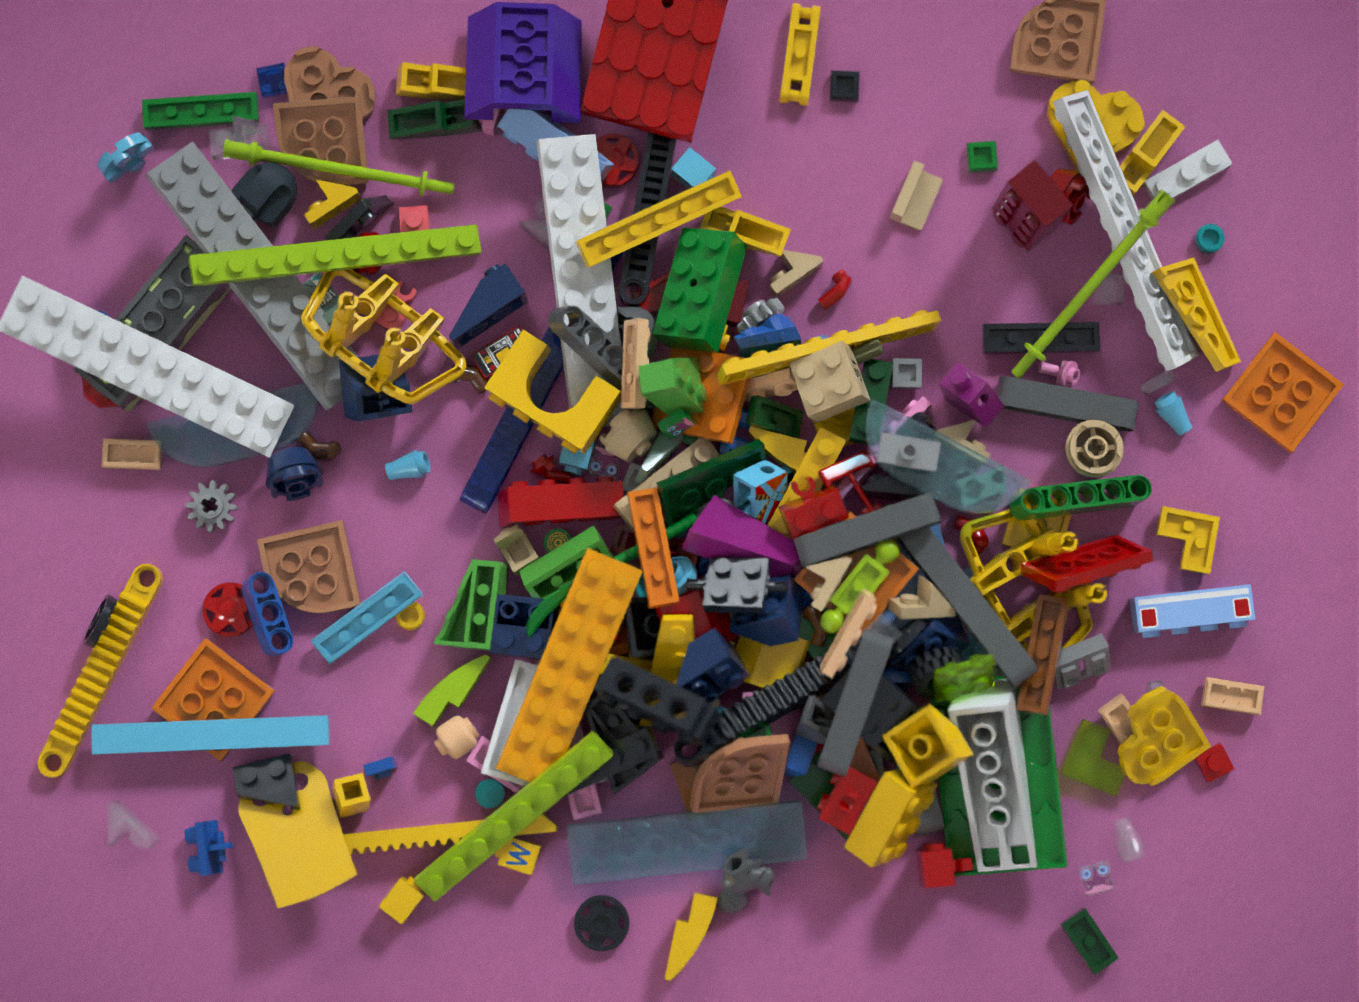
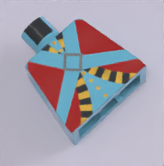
(761, 489)

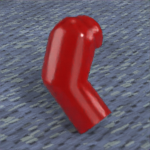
(838, 291)
(979, 537)

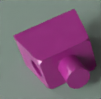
(963, 390)

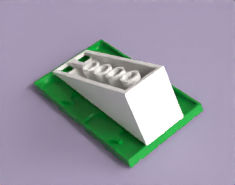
(1006, 797)

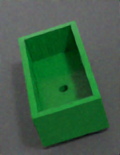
(698, 314)

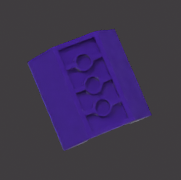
(524, 61)

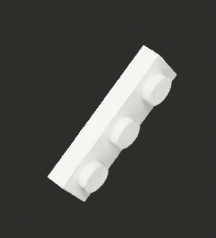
(1189, 171)

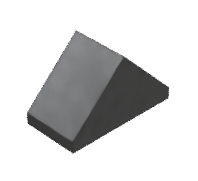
(815, 721)

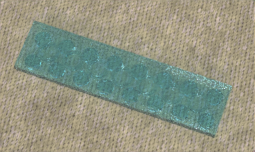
(684, 841)

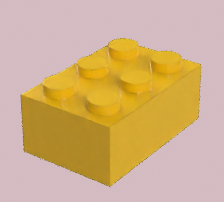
(889, 819)

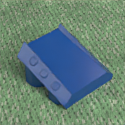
(773, 334)

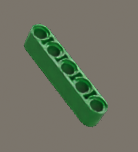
(1091, 491)

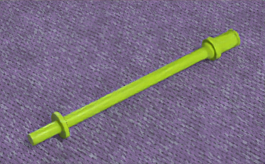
(255, 154)
(1147, 219)

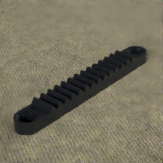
(651, 190)
(766, 707)

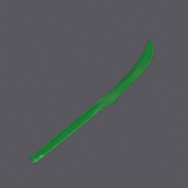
(560, 595)

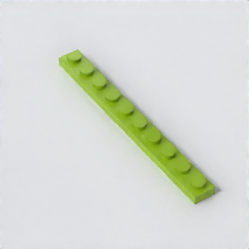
(333, 255)

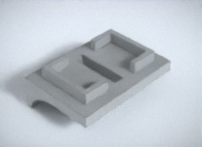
(1095, 659)

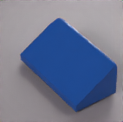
(799, 756)

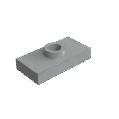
(908, 452)

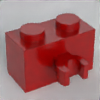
(812, 509)
(847, 799)
(937, 866)

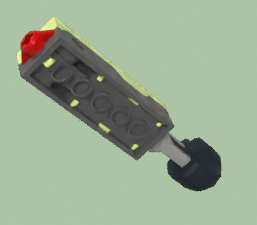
(168, 302)

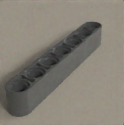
(969, 606)

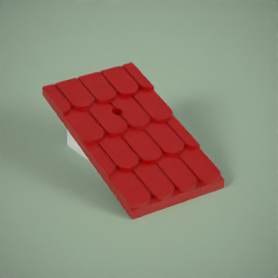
(654, 64)

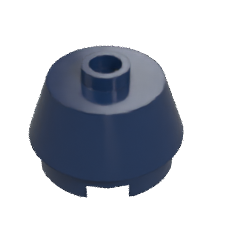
(293, 473)

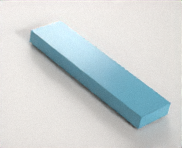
(367, 617)

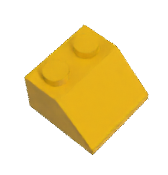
(770, 663)
(926, 746)

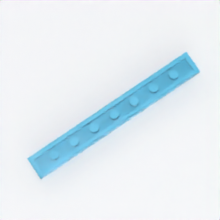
(210, 734)

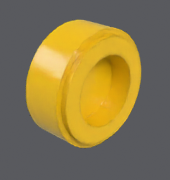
(411, 617)

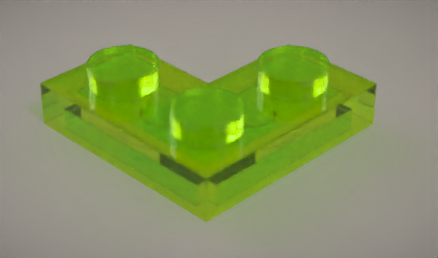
(1084, 760)

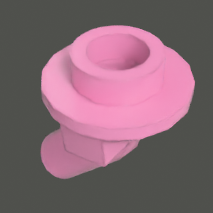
(1066, 374)

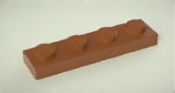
(1044, 651)

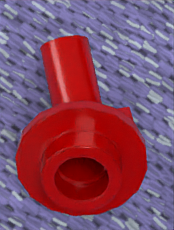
(544, 467)

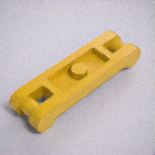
(800, 54)

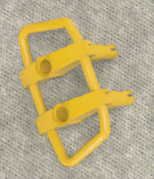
(392, 359)
(995, 573)

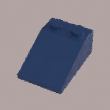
(490, 303)

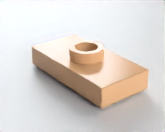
(131, 454)
(1232, 696)
(1116, 717)

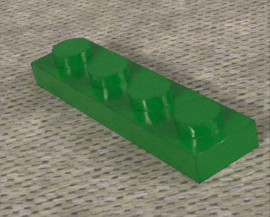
(199, 110)

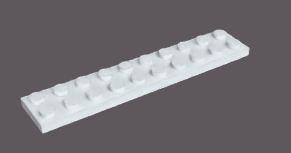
(573, 211)
(1118, 216)
(145, 366)

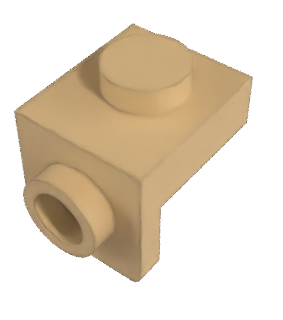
(516, 548)

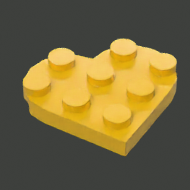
(1117, 111)
(1162, 738)

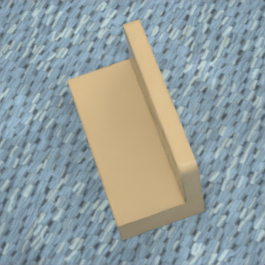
(916, 197)

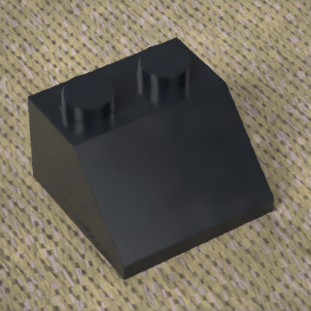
(641, 628)

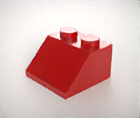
(692, 604)

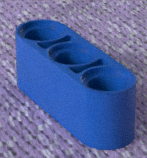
(269, 599)

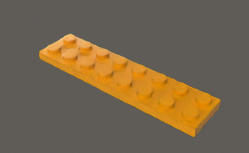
(569, 665)

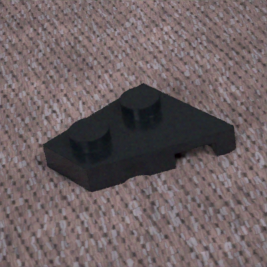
(359, 217)
(268, 781)

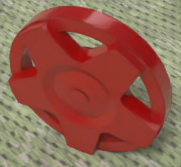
(618, 155)
(228, 610)

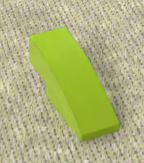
(452, 689)

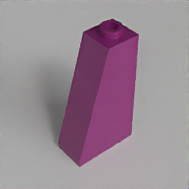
(732, 533)

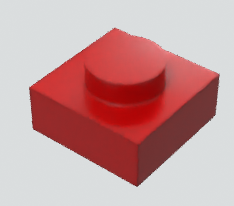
(1214, 762)

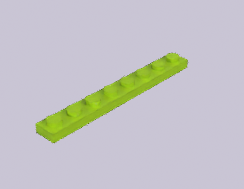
(513, 816)

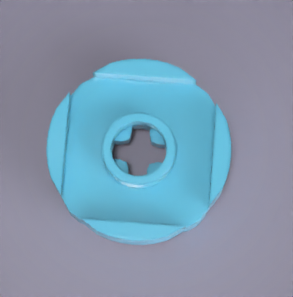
(127, 157)

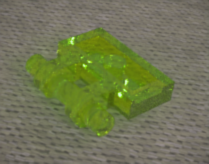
(964, 677)

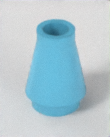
(1172, 410)
(409, 466)

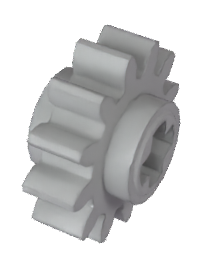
(759, 312)
(211, 495)

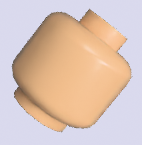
(456, 737)

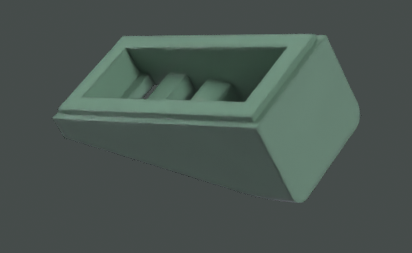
(661, 450)

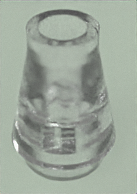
(1128, 841)

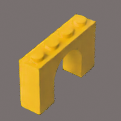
(576, 426)

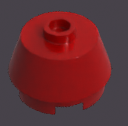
(1074, 188)

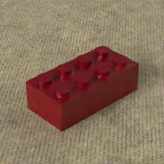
(1031, 206)

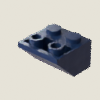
(365, 403)
(780, 618)
(509, 628)
(937, 633)
(711, 667)

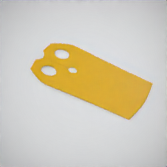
(302, 850)

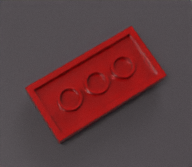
(1087, 563)

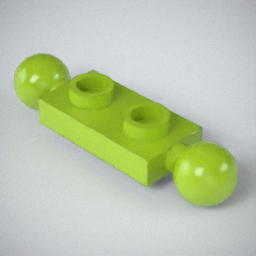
(867, 575)

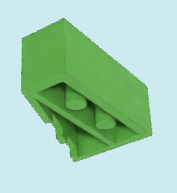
(673, 385)
(561, 564)
(473, 611)

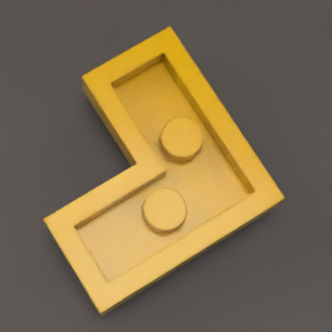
(1196, 531)

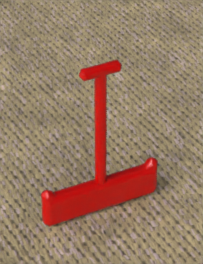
(846, 468)

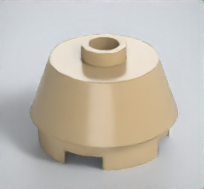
(630, 434)
(1094, 448)

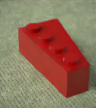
(559, 501)

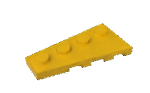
(1196, 307)
(670, 651)

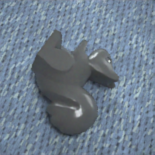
(739, 878)

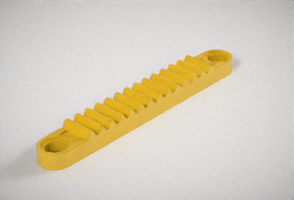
(100, 671)
(408, 836)

